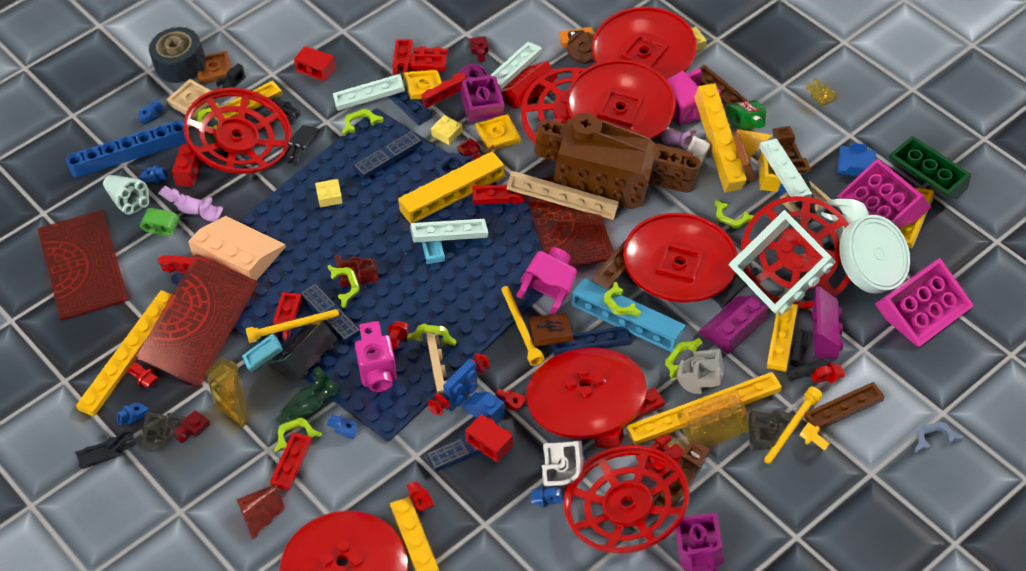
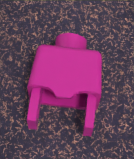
(684, 90)

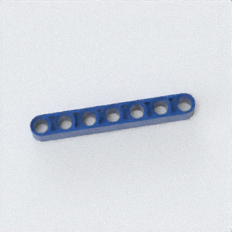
(126, 149)

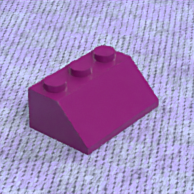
(735, 322)
(826, 325)

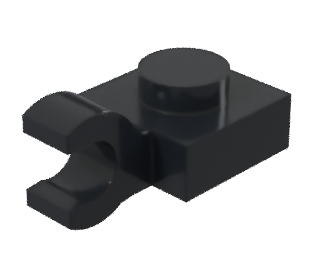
(234, 77)

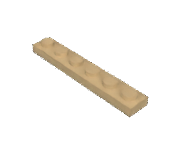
(562, 195)

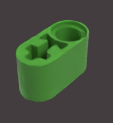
(159, 221)

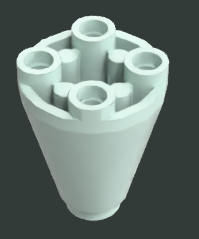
(127, 193)

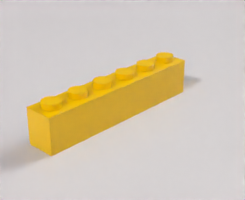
(720, 138)
(451, 187)

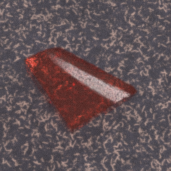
(364, 269)
(260, 508)

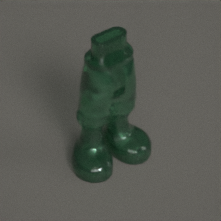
(305, 402)

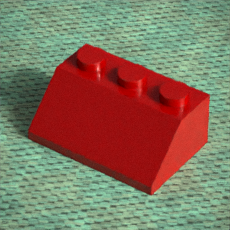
(515, 90)

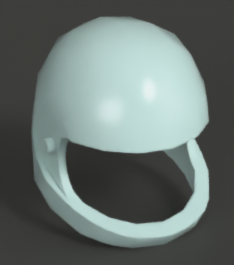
(851, 211)

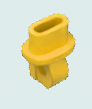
(811, 434)

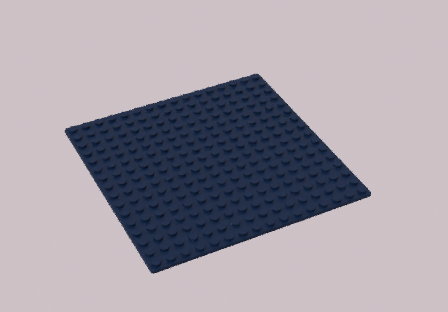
(453, 293)

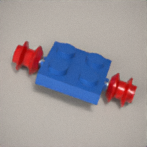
(459, 385)

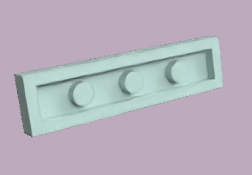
(516, 64)
(368, 92)
(784, 169)
(449, 230)

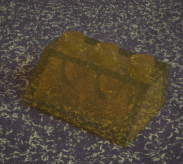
(227, 390)
(715, 419)

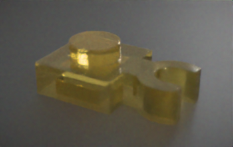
(821, 94)

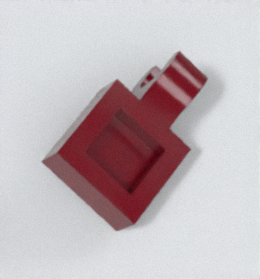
(479, 46)
(469, 148)
(192, 424)

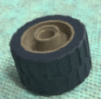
(177, 54)

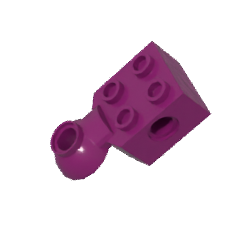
(480, 94)
(700, 543)

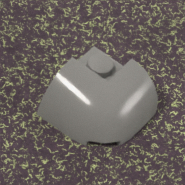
(701, 371)
(562, 462)

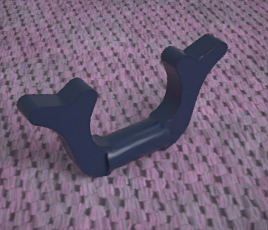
(450, 157)

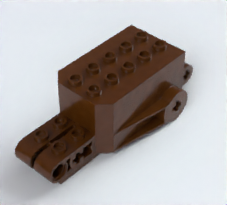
(613, 160)

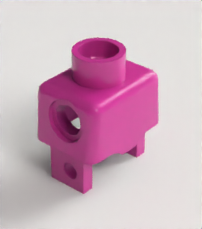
(550, 276)
(376, 368)

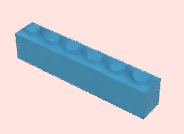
(649, 326)

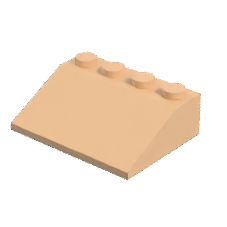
(236, 247)

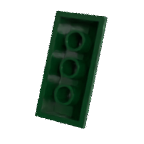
(932, 167)

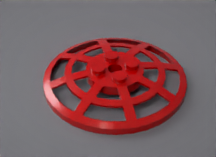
(560, 104)
(237, 125)
(789, 240)
(627, 491)

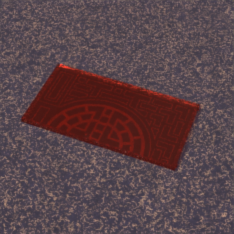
(571, 230)
(82, 265)
(197, 320)

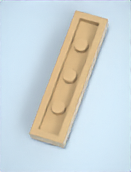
(435, 357)

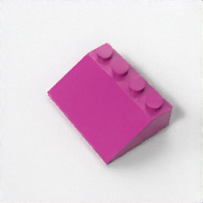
(887, 195)
(925, 303)

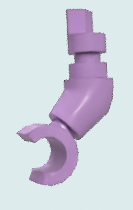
(675, 138)
(191, 205)

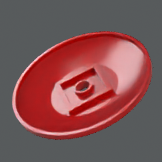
(651, 29)
(625, 83)
(683, 237)
(571, 411)
(347, 535)

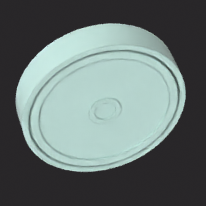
(874, 254)

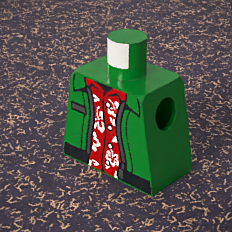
(746, 114)

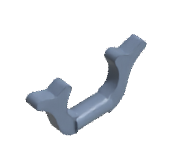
(939, 426)

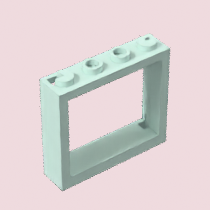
(761, 242)

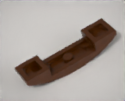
(787, 140)
(691, 463)

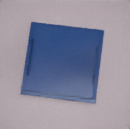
(855, 159)

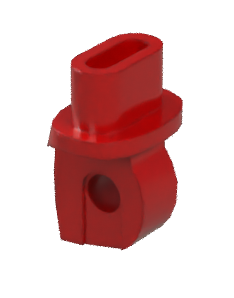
(397, 332)
(828, 373)
(144, 377)
(508, 398)
(420, 494)

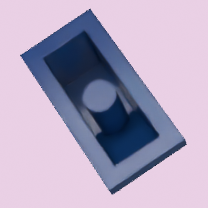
(485, 404)

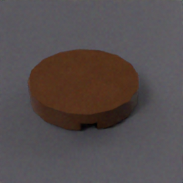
(580, 47)

